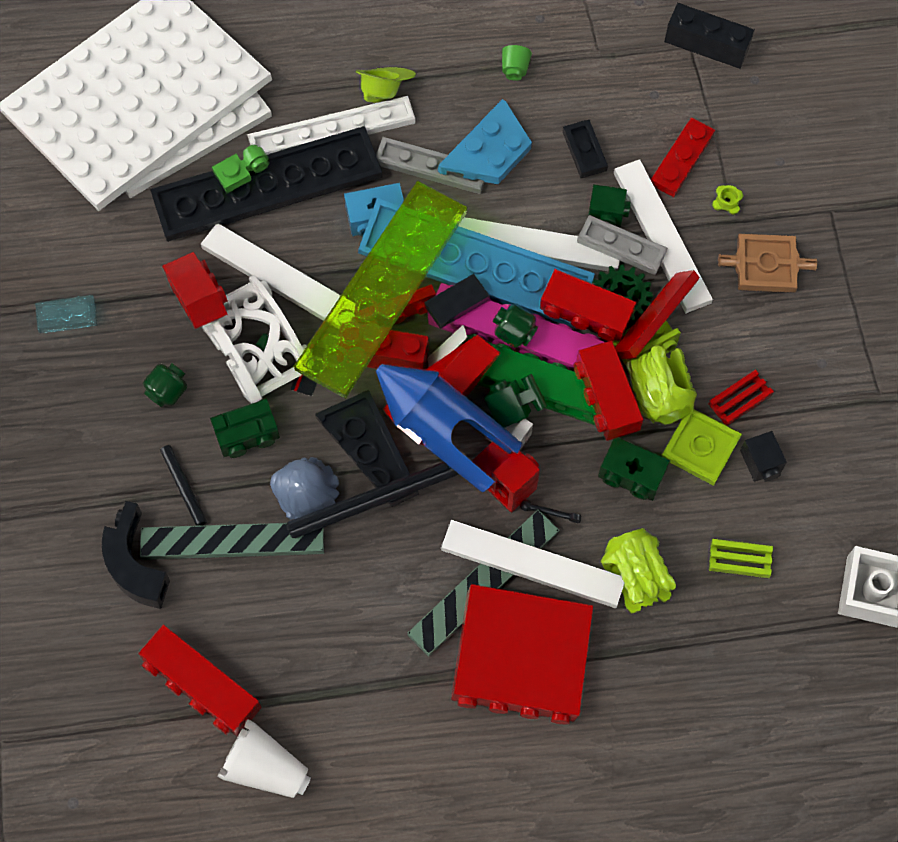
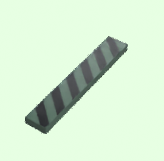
(227, 541)
(449, 613)

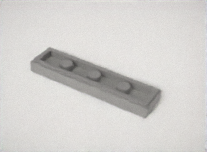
(421, 163)

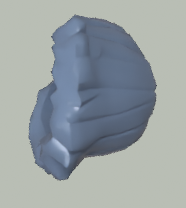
(304, 487)

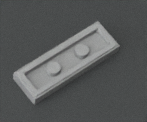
(622, 245)

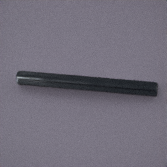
(370, 499)

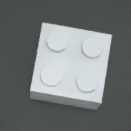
(870, 587)

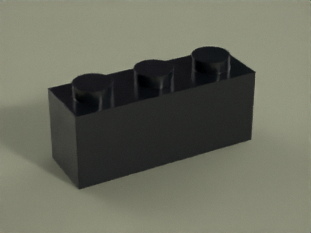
(709, 35)

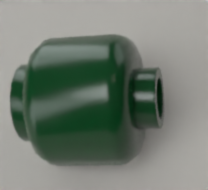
(515, 325)
(165, 384)

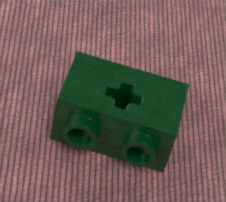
(623, 457)

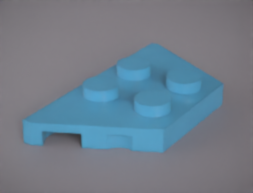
(490, 147)

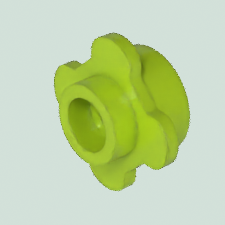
(731, 193)

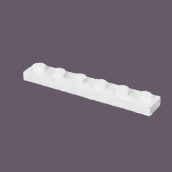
(239, 120)

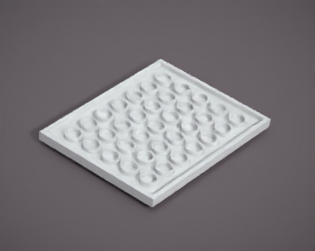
(133, 95)

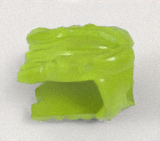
(662, 385)
(641, 568)

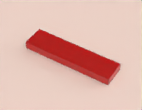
(656, 314)

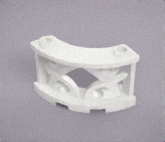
(250, 373)

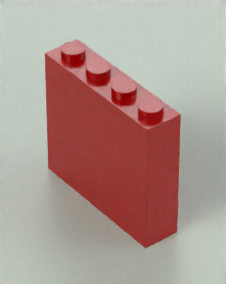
(522, 654)

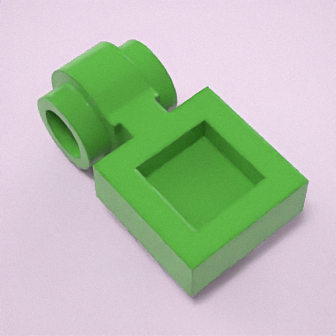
(234, 172)

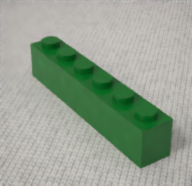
(557, 384)

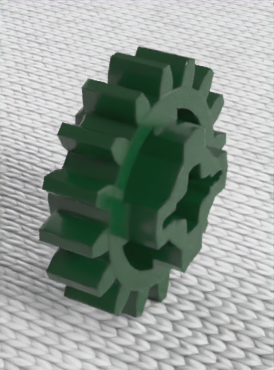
(628, 286)

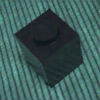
(763, 457)

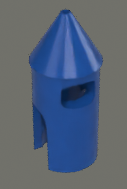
(432, 408)

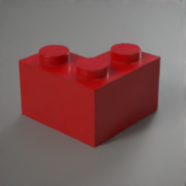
(513, 474)

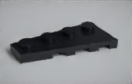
(366, 440)

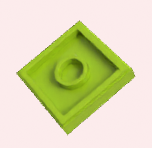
(701, 446)

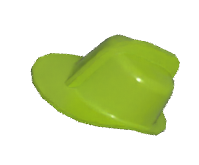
(383, 83)

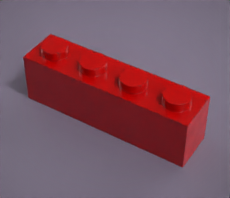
(199, 680)

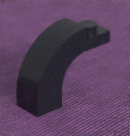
(136, 581)

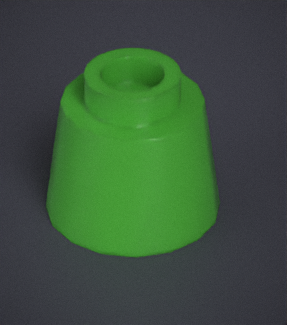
(515, 61)

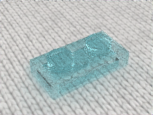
(66, 314)

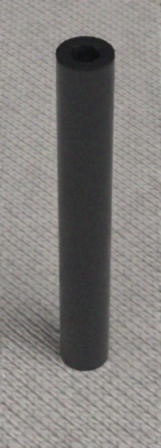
(183, 485)

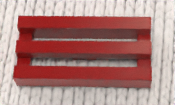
(759, 384)

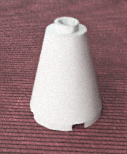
(264, 764)

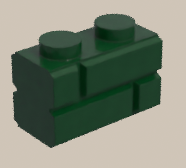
(245, 429)

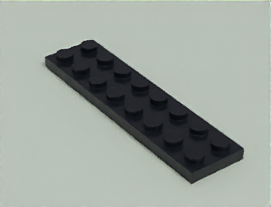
(290, 178)

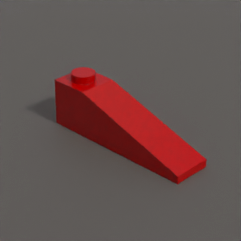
(461, 369)

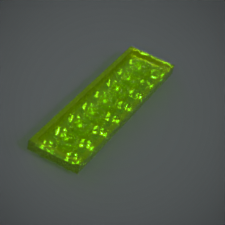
(380, 289)

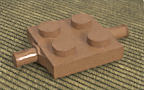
(767, 263)

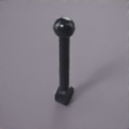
(526, 505)

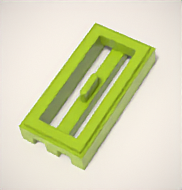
(740, 547)

